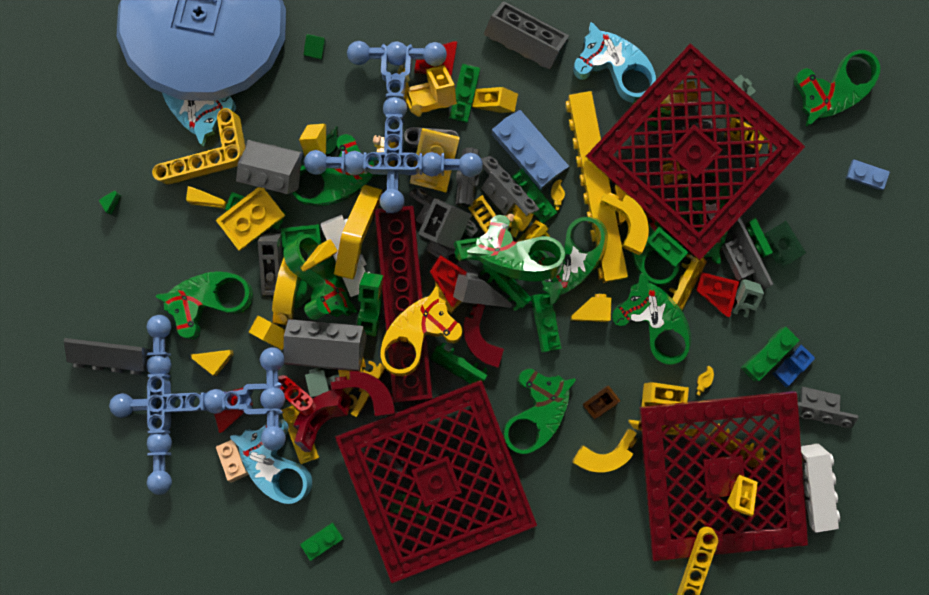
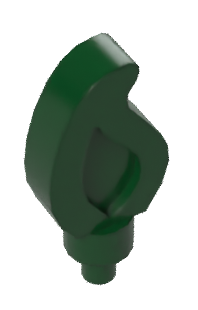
(331, 141)

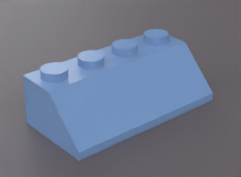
(529, 149)

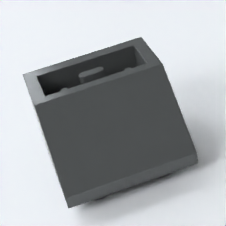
(444, 223)

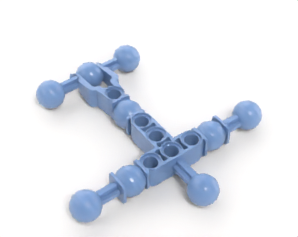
(394, 109)
(213, 401)

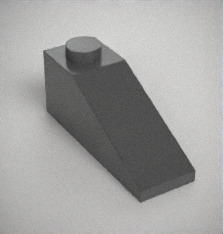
(269, 260)
(474, 290)

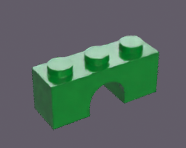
(371, 300)
(771, 354)

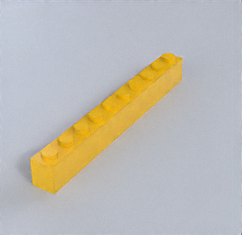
(596, 184)

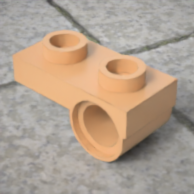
(231, 461)

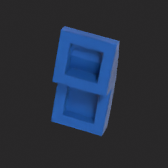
(793, 365)

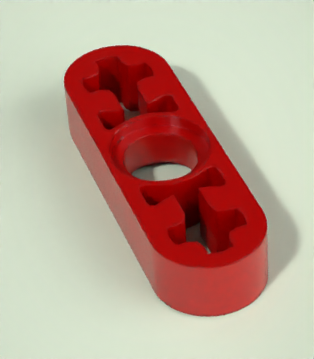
(302, 396)

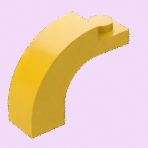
(635, 218)
(284, 295)
(606, 462)

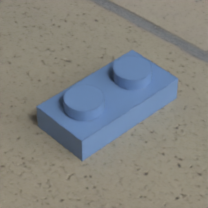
(867, 174)

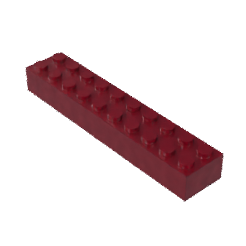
(400, 290)

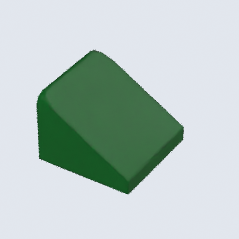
(314, 46)
(110, 201)

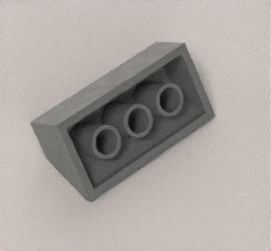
(525, 35)
(324, 345)
(106, 355)

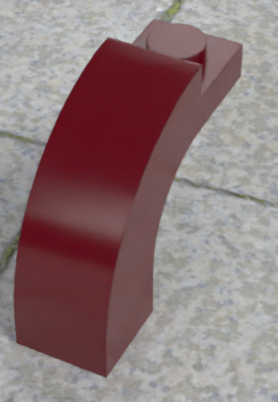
(477, 345)
(379, 393)
(328, 405)

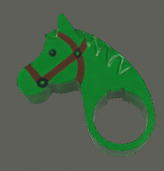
(550, 403)

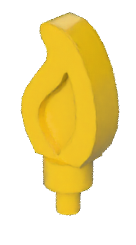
(557, 194)
(704, 380)

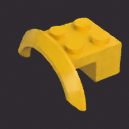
(435, 94)
(663, 394)

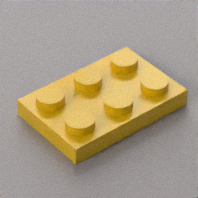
(438, 143)
(250, 218)

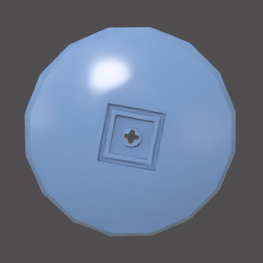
(204, 54)

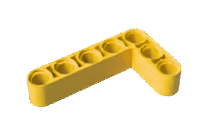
(207, 157)
(355, 231)
(695, 564)

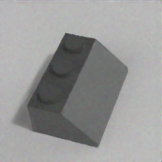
(270, 167)

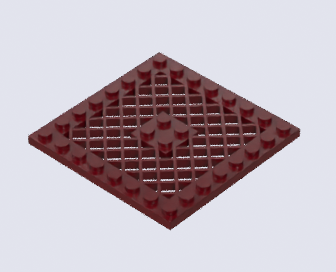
(695, 151)
(722, 473)
(436, 481)

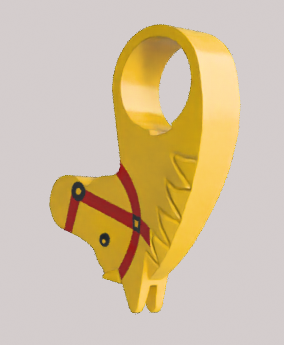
(422, 318)

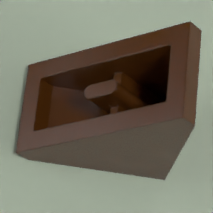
(601, 402)

